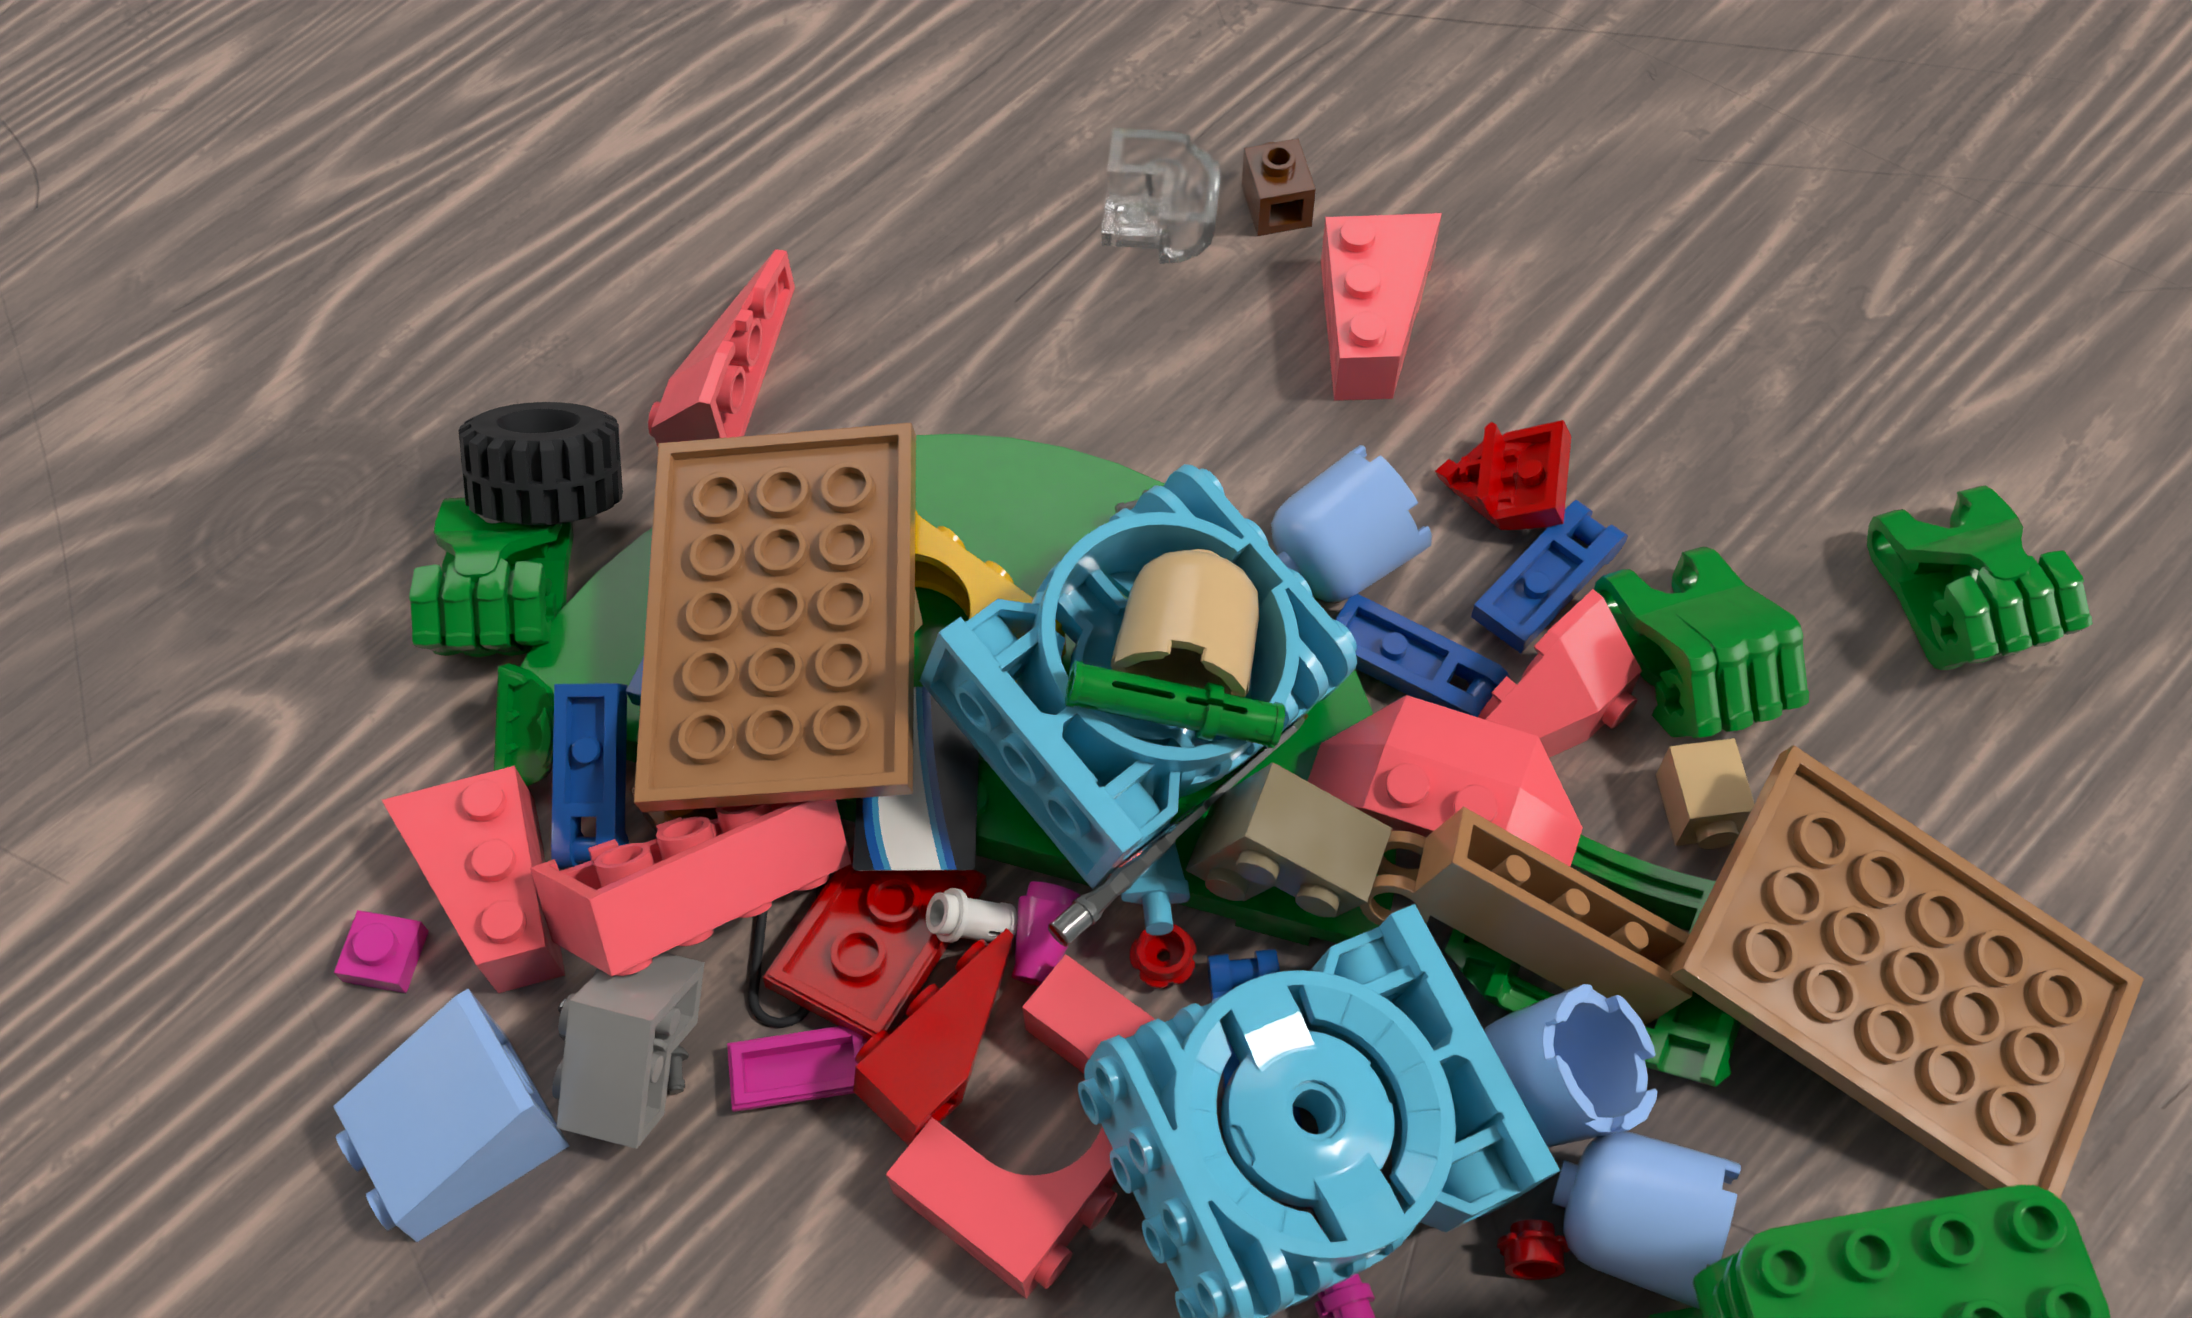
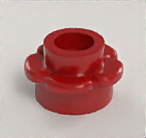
(1158, 973)
(1533, 1250)

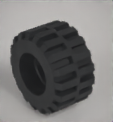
(541, 463)

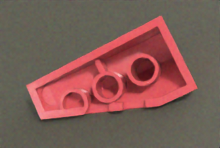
(723, 374)
(1573, 682)

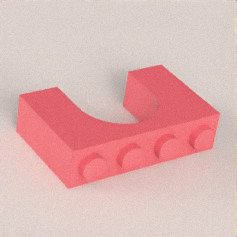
(1012, 1219)

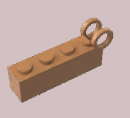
(1536, 912)

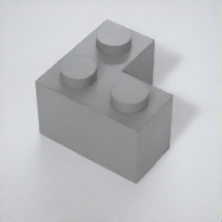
(622, 1046)

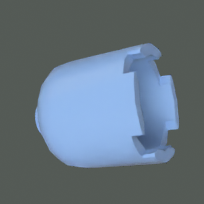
(1349, 527)
(1577, 1064)
(1647, 1211)

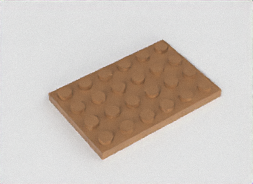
(780, 620)
(1910, 979)

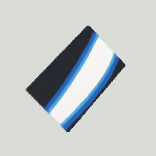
(939, 819)

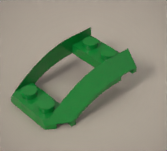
(1687, 1040)

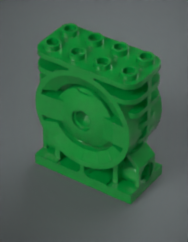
(1938, 1258)

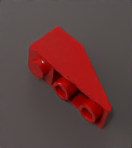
(930, 1057)

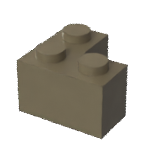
(1291, 838)

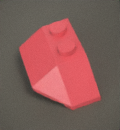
(1426, 762)

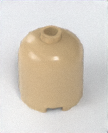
(1190, 622)

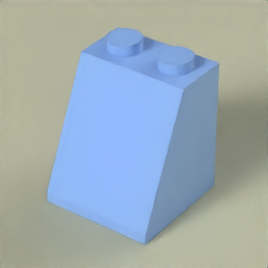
(445, 1121)

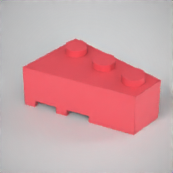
(477, 854)

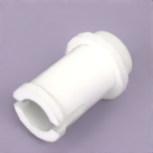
(956, 916)

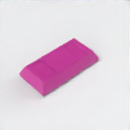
(793, 1067)

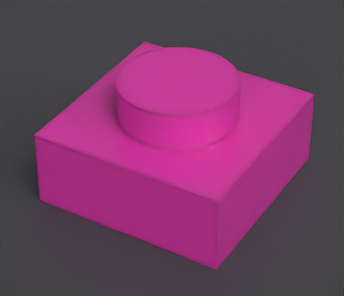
(381, 951)

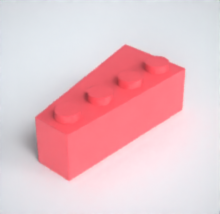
(688, 880)

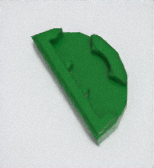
(524, 723)

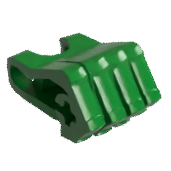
(494, 585)
(1973, 585)
(1710, 646)

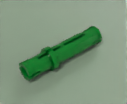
(1173, 704)

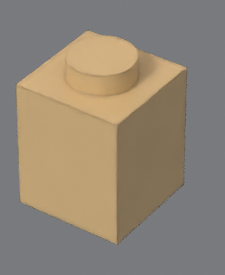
(1705, 793)

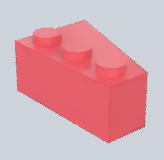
(1371, 295)

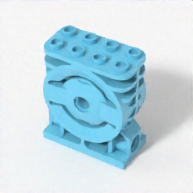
(1097, 776)
(1381, 1061)

